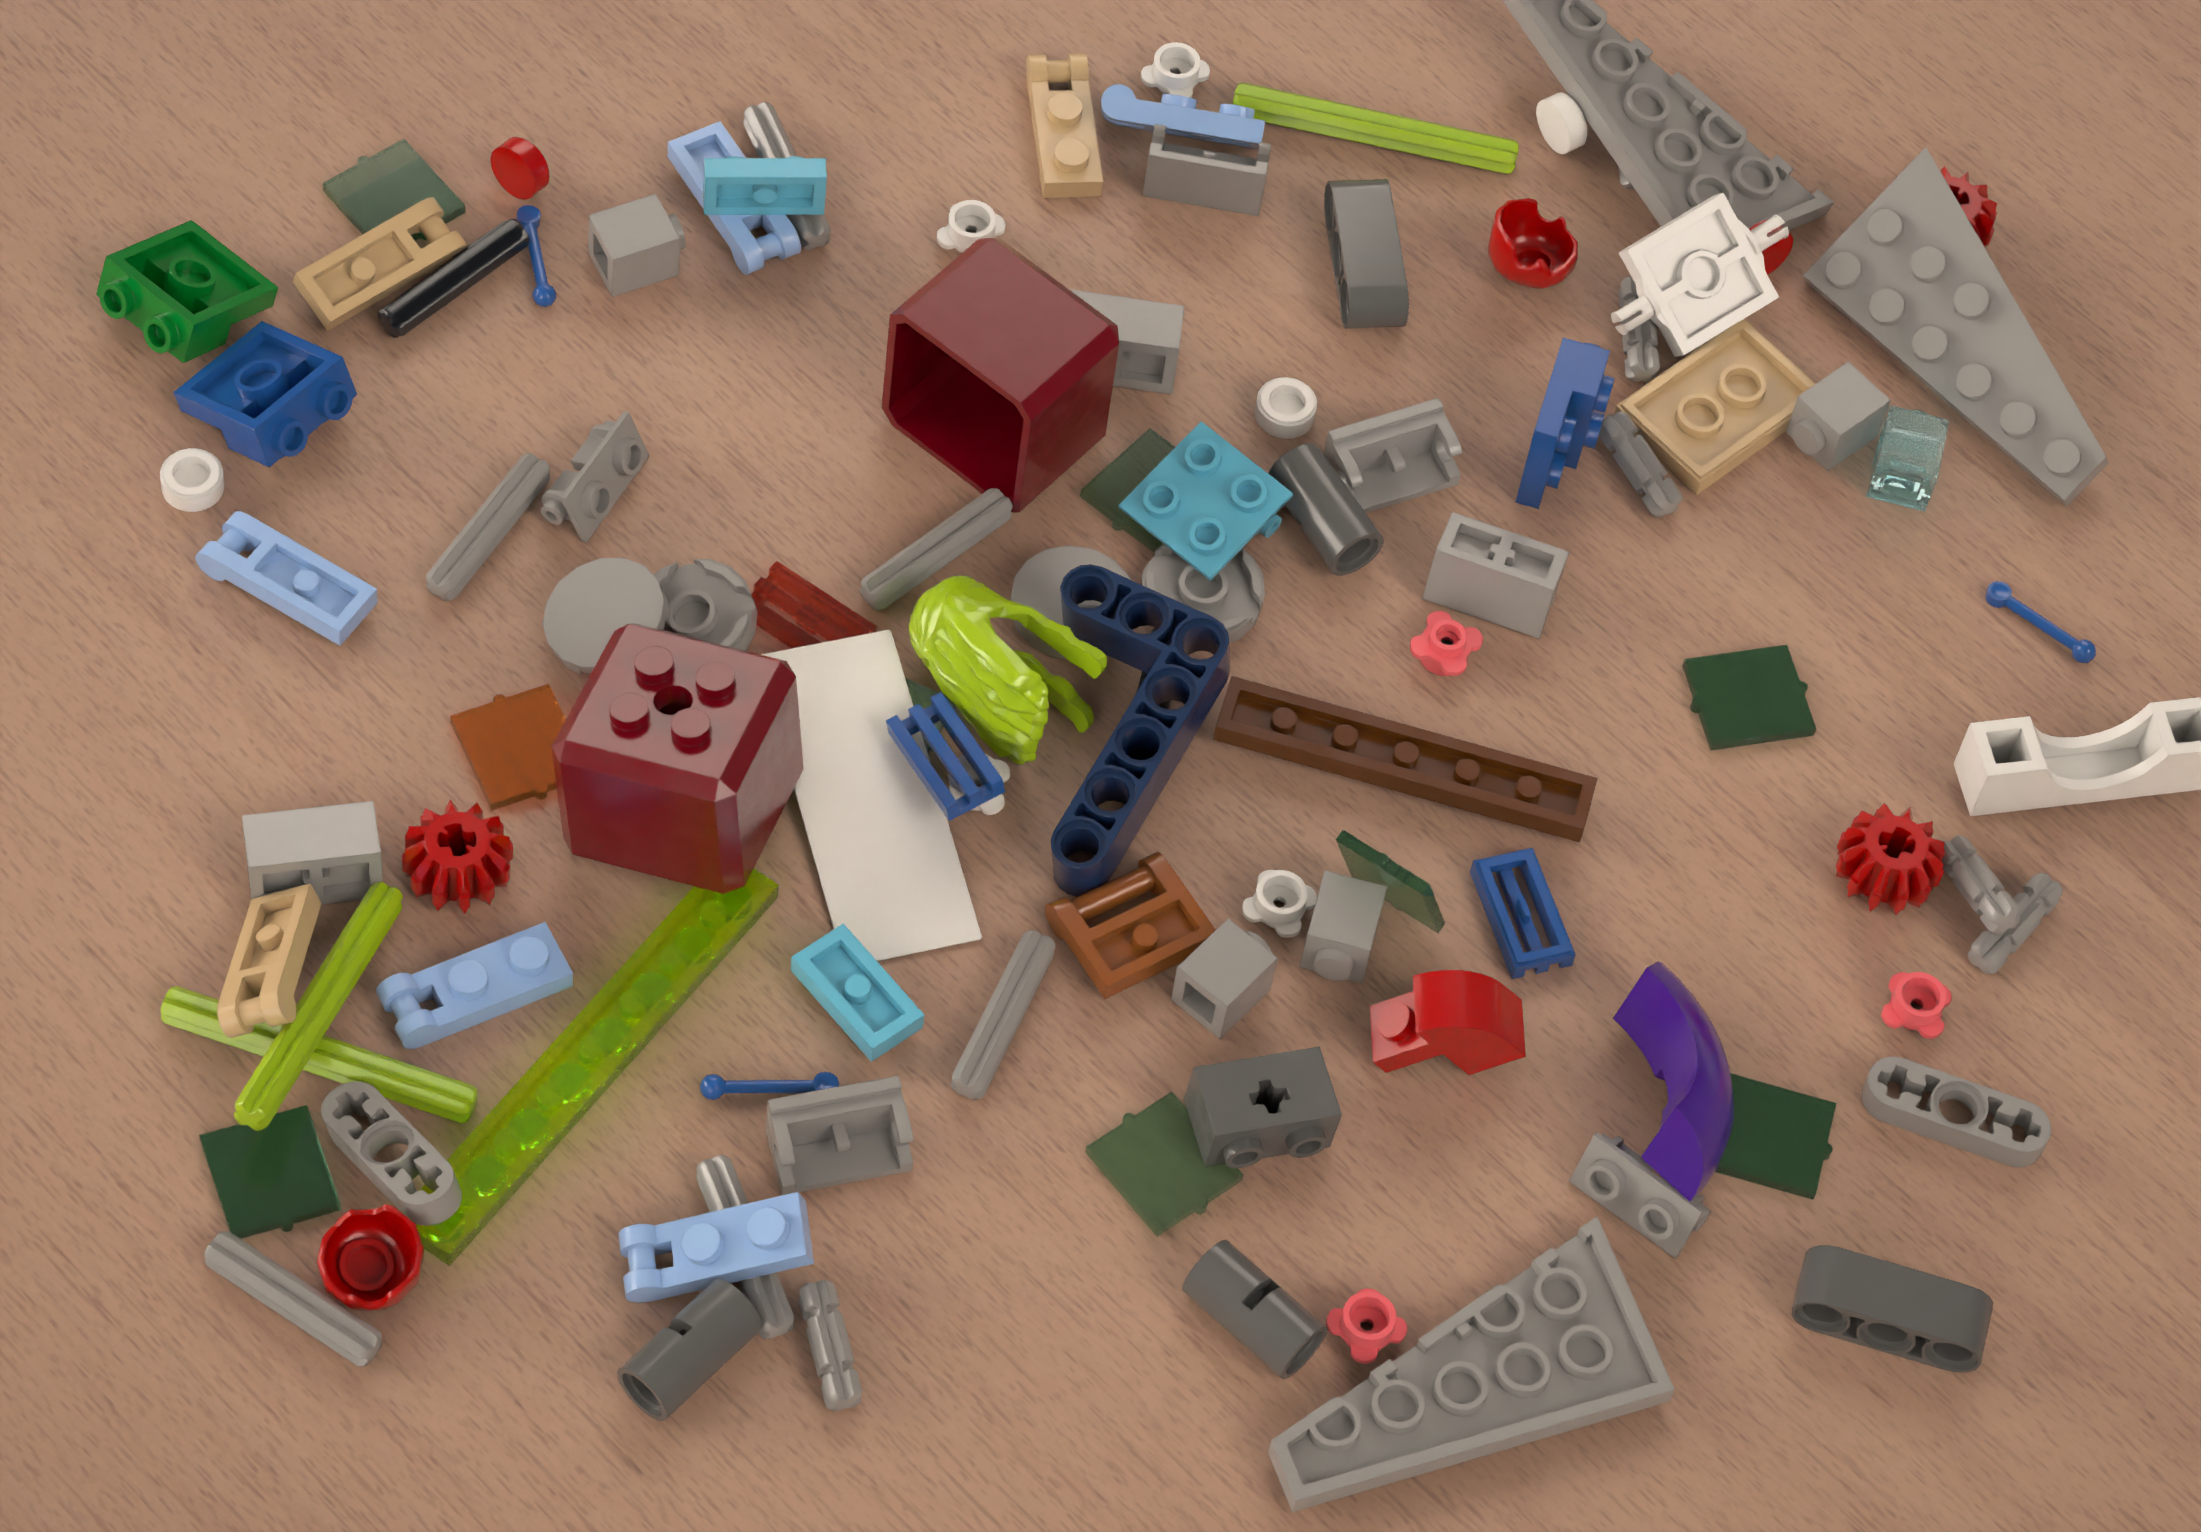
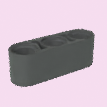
(1366, 254)
(1892, 1308)

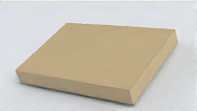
(1717, 405)

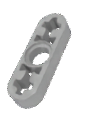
(1980, 1099)
(394, 1177)

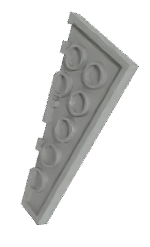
(1658, 126)
(1938, 305)
(1504, 1371)

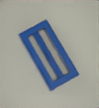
(923, 721)
(1536, 956)

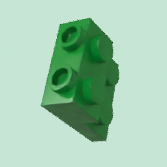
(182, 290)

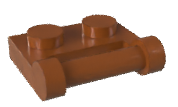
(1138, 940)

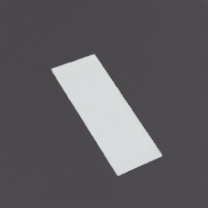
(866, 813)

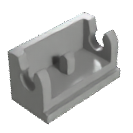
(1205, 176)
(1147, 339)
(1396, 455)
(1495, 575)
(323, 846)
(839, 1135)

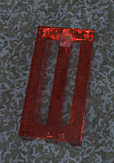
(807, 604)

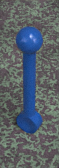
(543, 293)
(1999, 596)
(715, 1086)

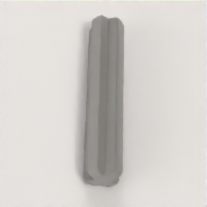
(772, 142)
(488, 527)
(936, 549)
(1003, 1015)
(722, 1191)
(293, 1298)

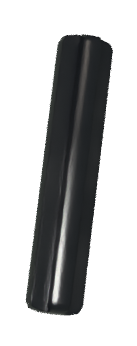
(453, 278)

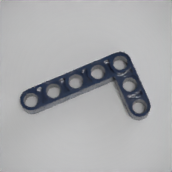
(1144, 724)

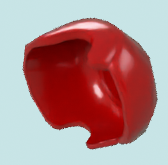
(1530, 247)
(371, 1258)

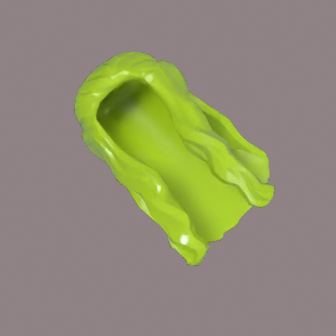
(996, 687)

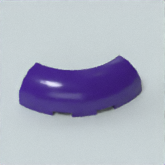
(1692, 1061)

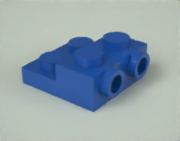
(269, 393)
(1566, 417)

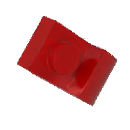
(1450, 1014)

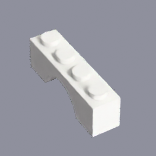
(2018, 768)

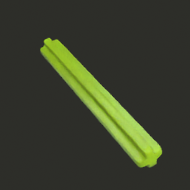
(1378, 128)
(318, 1006)
(332, 1059)

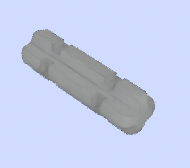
(1640, 342)
(1640, 464)
(1979, 885)
(2036, 900)
(830, 1345)

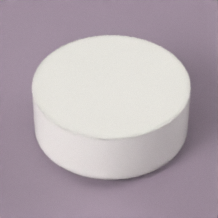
(1561, 122)
(1285, 407)
(192, 480)

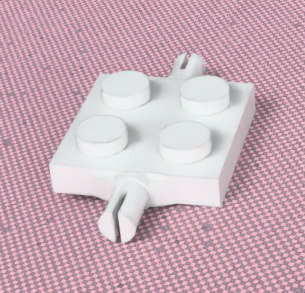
(1699, 274)

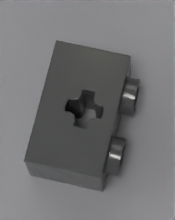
(1263, 1107)

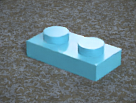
(764, 186)
(857, 992)

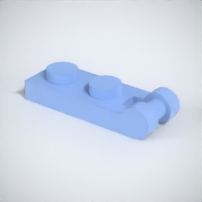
(1230, 126)
(688, 157)
(288, 577)
(476, 986)
(717, 1245)

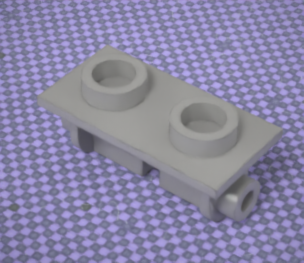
(606, 468)
(1636, 1195)

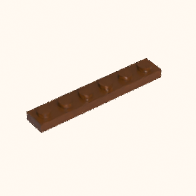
(1405, 759)

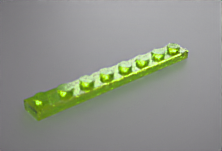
(592, 1055)

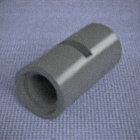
(1327, 510)
(1254, 1309)
(689, 1350)

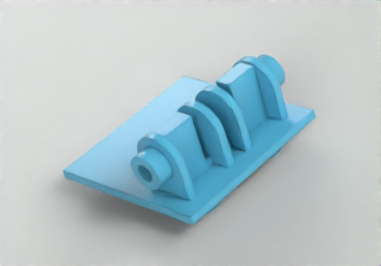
(1207, 501)

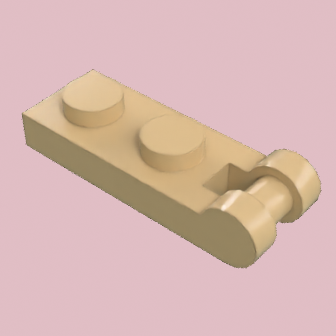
(1064, 127)
(377, 263)
(268, 961)

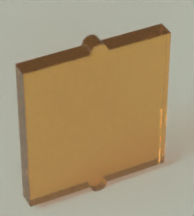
(512, 744)

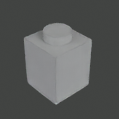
(635, 244)
(1837, 416)
(1343, 927)
(1224, 977)

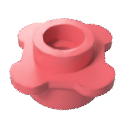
(1443, 658)
(1919, 989)
(1370, 1307)

